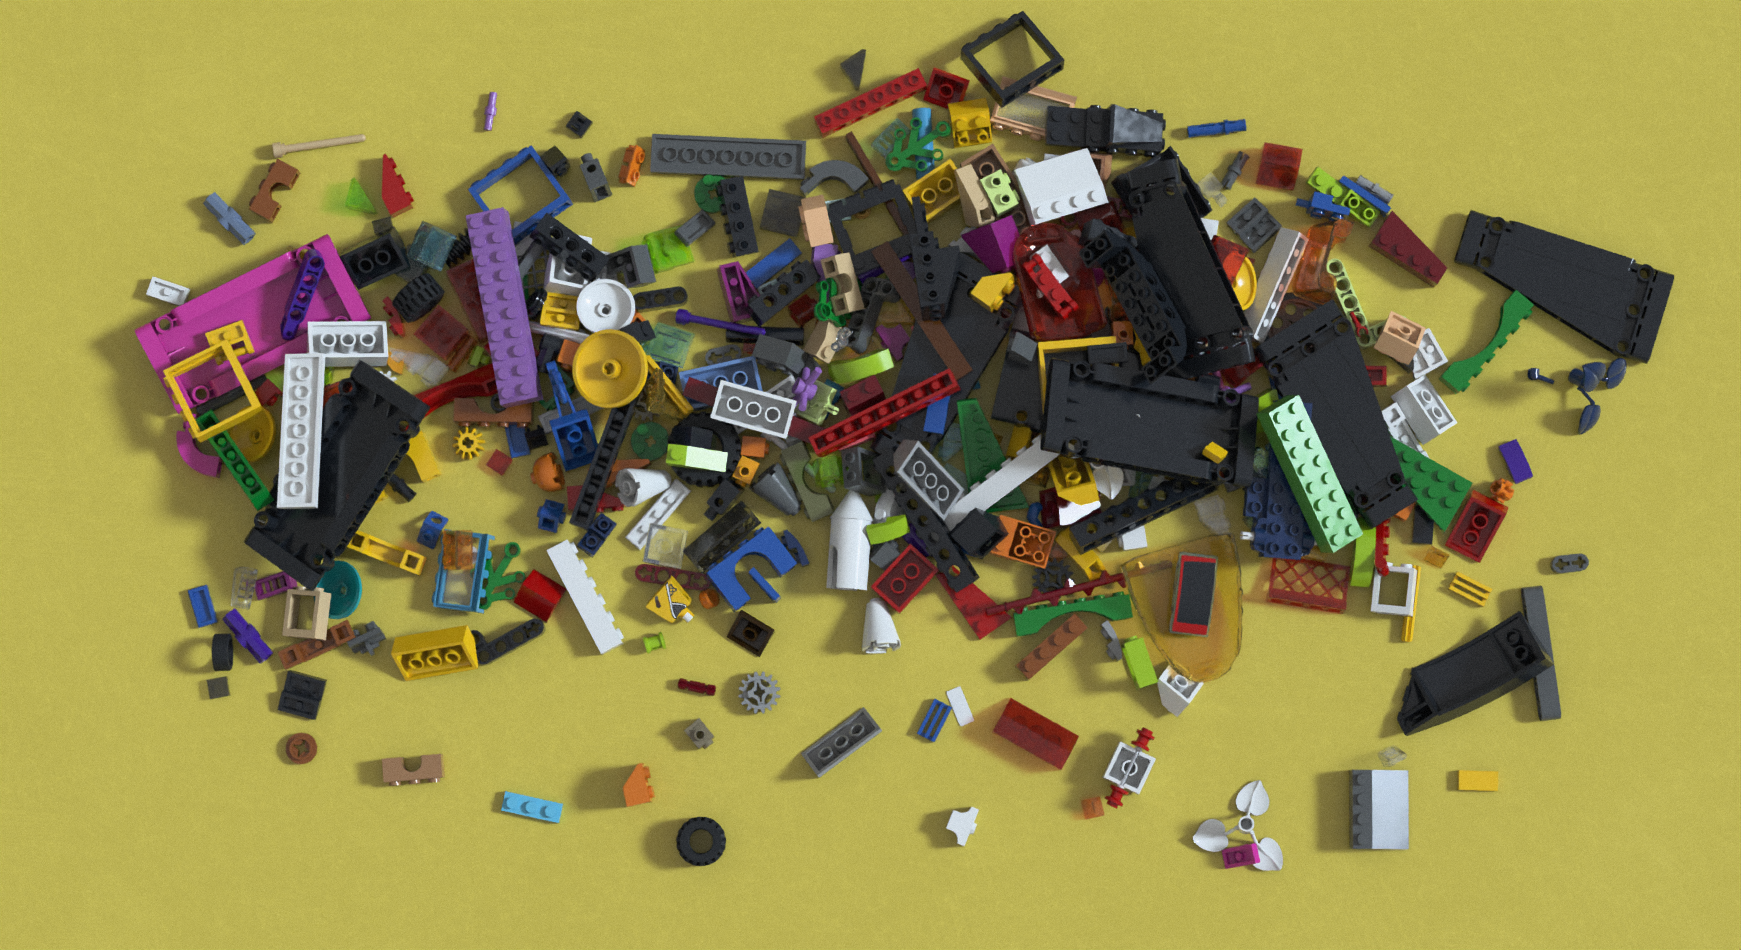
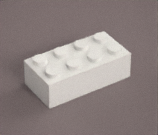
(753, 409)

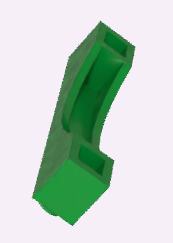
(1511, 313)
(1112, 608)

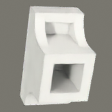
(963, 824)

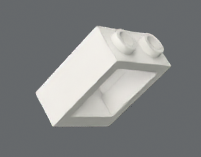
(1391, 609)

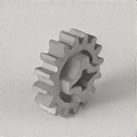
(768, 691)

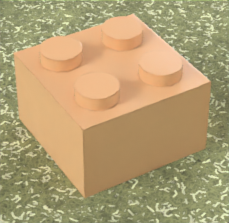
(817, 225)

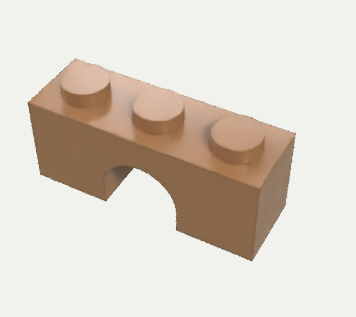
(395, 770)

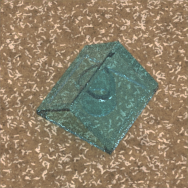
(670, 345)

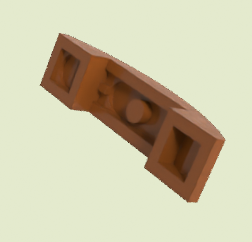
(312, 648)

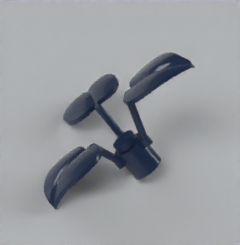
(1587, 382)

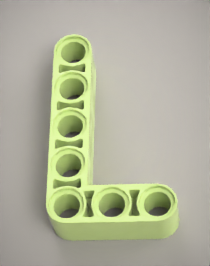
(1349, 294)

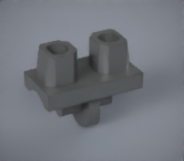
(367, 641)

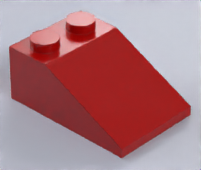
(1476, 526)

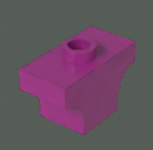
(894, 339)

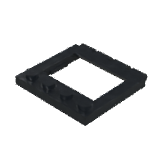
(865, 260)

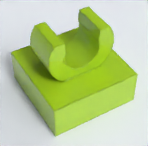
(477, 357)

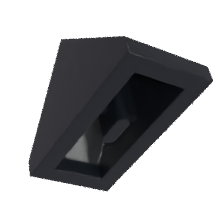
(692, 437)

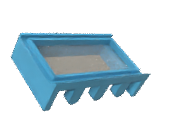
(463, 588)

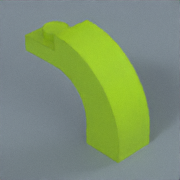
(860, 367)
(1363, 556)

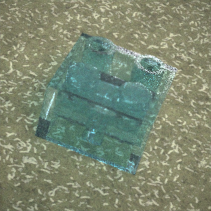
(431, 246)

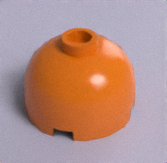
(547, 473)

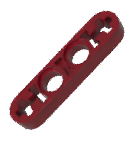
(674, 572)

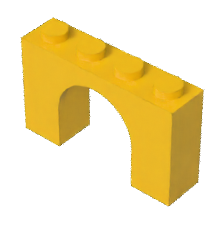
(423, 459)

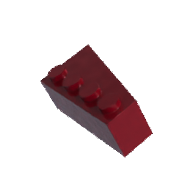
(1406, 250)

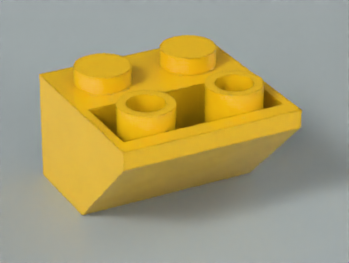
(970, 122)
(992, 289)

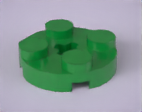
(702, 196)
(642, 433)

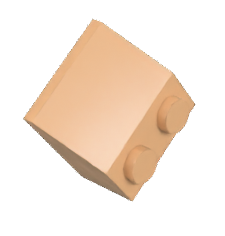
(1399, 338)

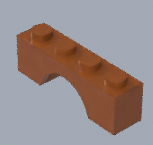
(468, 413)
(1051, 647)

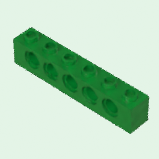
(236, 463)

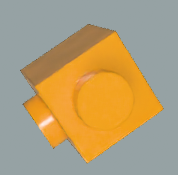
(745, 471)

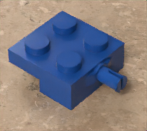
(1321, 206)

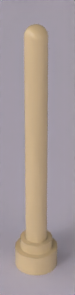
(281, 149)

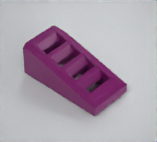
(285, 580)

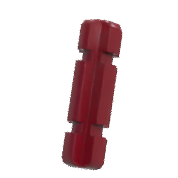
(696, 687)

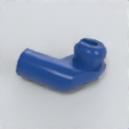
(1033, 513)

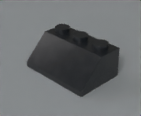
(375, 258)

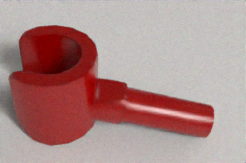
(1358, 326)

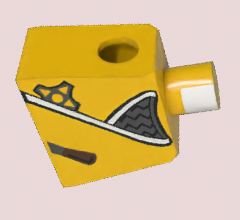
(671, 602)

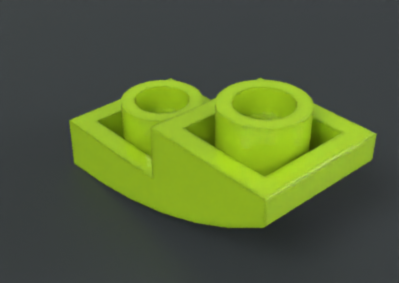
(891, 529)

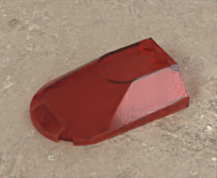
(1080, 285)

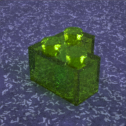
(828, 471)

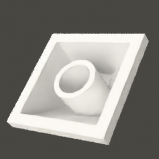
(1176, 690)

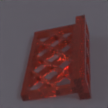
(1310, 600)

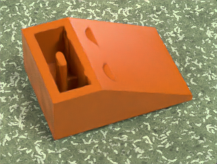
(1025, 543)

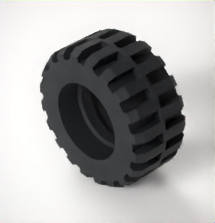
(730, 444)

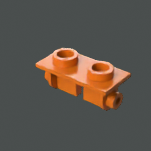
(634, 156)

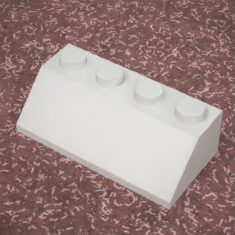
(348, 342)

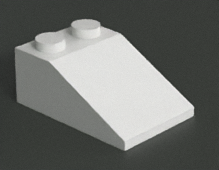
(563, 279)

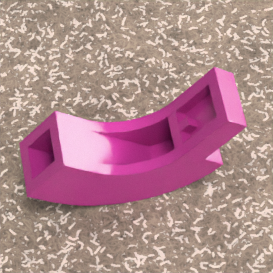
(190, 453)

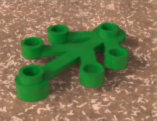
(915, 147)
(823, 310)
(496, 579)

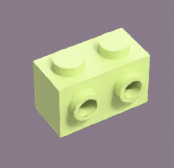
(999, 192)

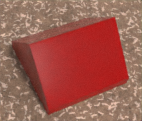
(945, 88)
(539, 595)

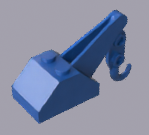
(573, 431)

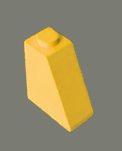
(1087, 563)

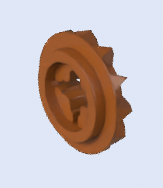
(293, 753)

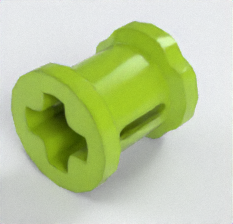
(654, 642)

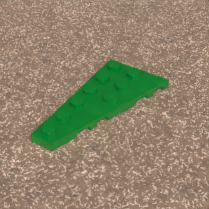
(984, 453)
(1434, 485)

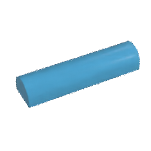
(924, 115)

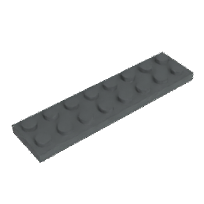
(728, 156)

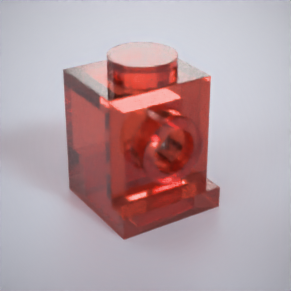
(802, 310)

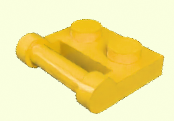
(233, 333)

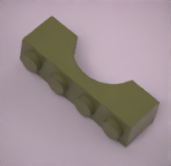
(796, 459)

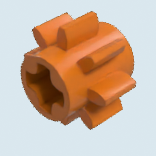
(1501, 490)

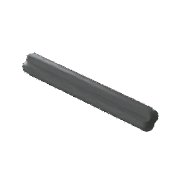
(229, 396)

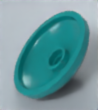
(336, 581)

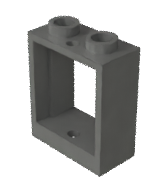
(853, 478)

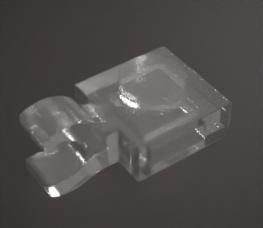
(1211, 187)

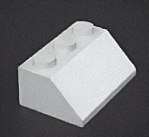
(1424, 409)

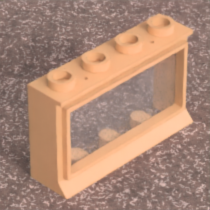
(1028, 112)

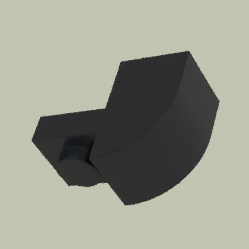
(640, 331)

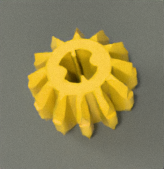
(463, 448)

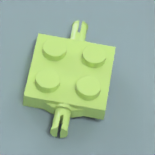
(820, 404)

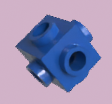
(551, 515)

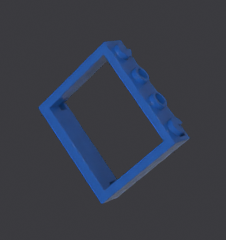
(509, 165)

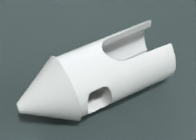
(849, 545)

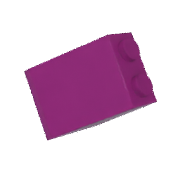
(994, 243)

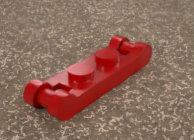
(1049, 286)
(1382, 548)

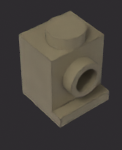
(692, 732)

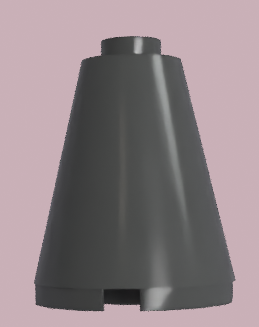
(777, 490)

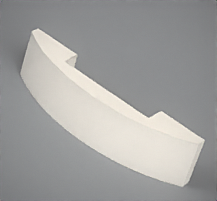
(1399, 428)

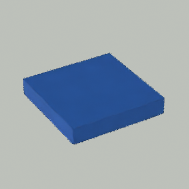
(764, 585)

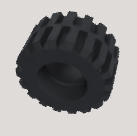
(418, 297)
(688, 853)

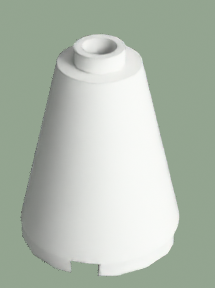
(640, 484)
(879, 629)

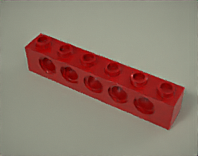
(870, 103)

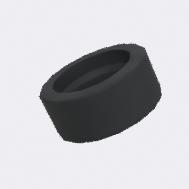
(222, 652)

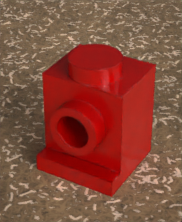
(268, 393)

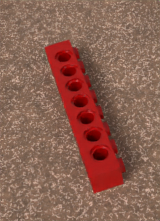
(884, 413)

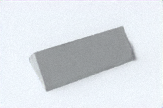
(841, 742)

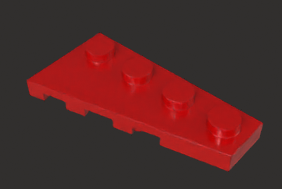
(972, 605)

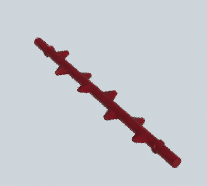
(1053, 596)

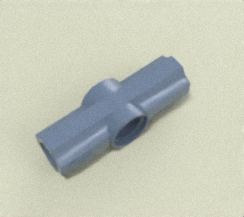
(229, 218)

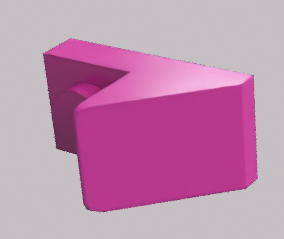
(1240, 855)

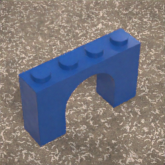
(764, 545)

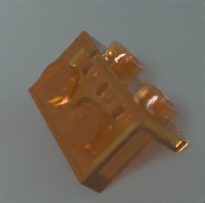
(457, 550)

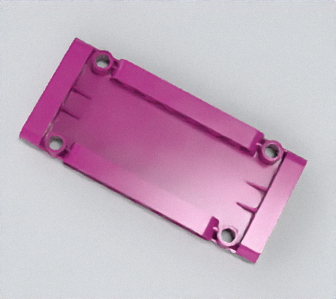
(258, 301)

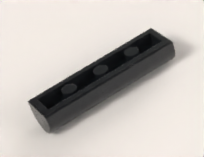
(788, 334)

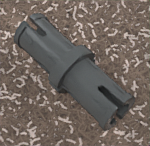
(1234, 170)

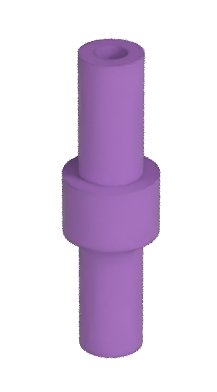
(490, 111)

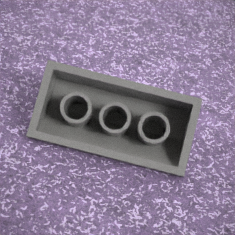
(926, 477)

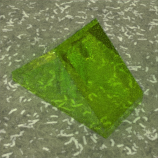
(358, 200)

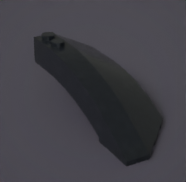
(1472, 675)

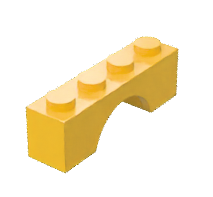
(387, 552)

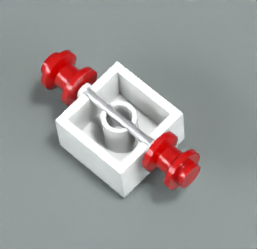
(1129, 767)

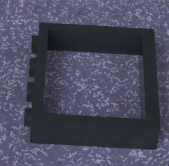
(1028, 82)

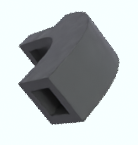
(834, 170)

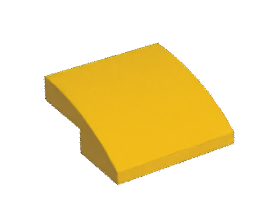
(560, 312)

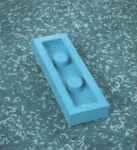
(532, 807)

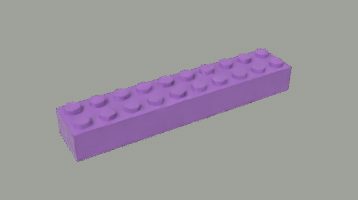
(504, 307)

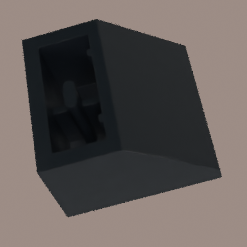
(979, 532)

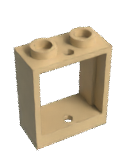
(320, 614)

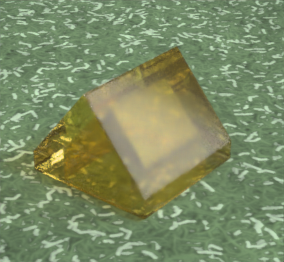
(1436, 557)

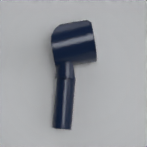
(1533, 374)

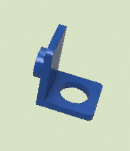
(430, 531)

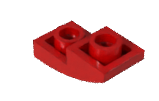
(396, 322)

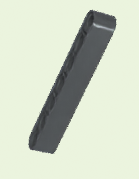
(1545, 682)

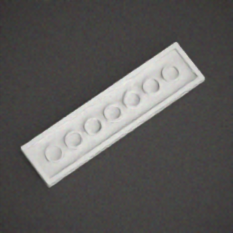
(301, 431)

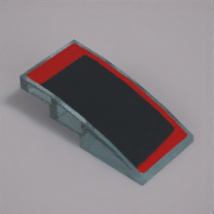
(1193, 594)

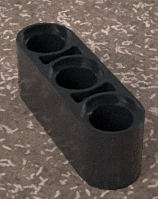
(669, 301)

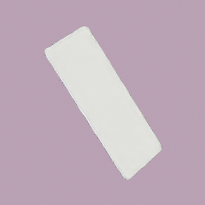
(960, 706)

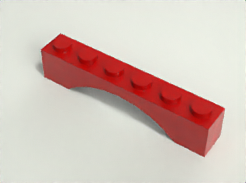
(475, 383)

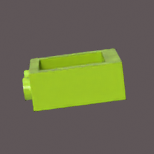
(1139, 662)

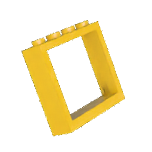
(1064, 346)
(197, 360)

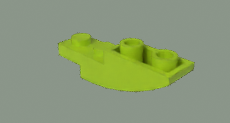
(1360, 209)

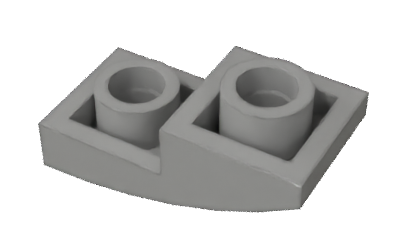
(1114, 648)

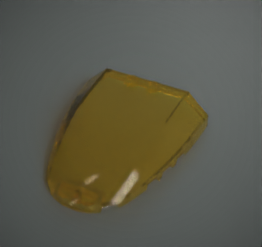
(1150, 587)

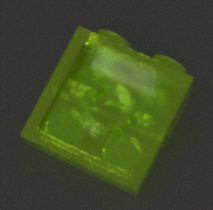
(667, 250)

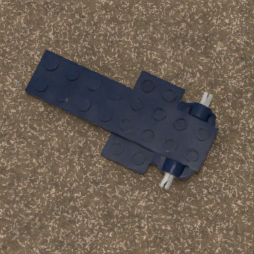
(1278, 522)

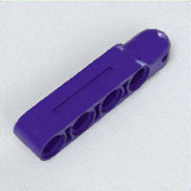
(289, 323)

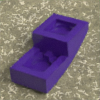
(1515, 461)

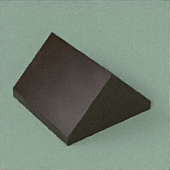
(750, 633)

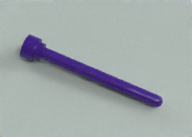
(684, 317)

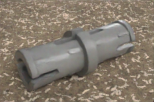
(1374, 189)

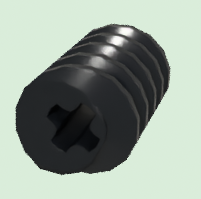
(459, 247)

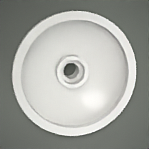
(605, 295)

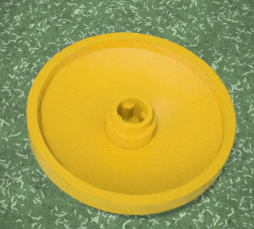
(610, 368)

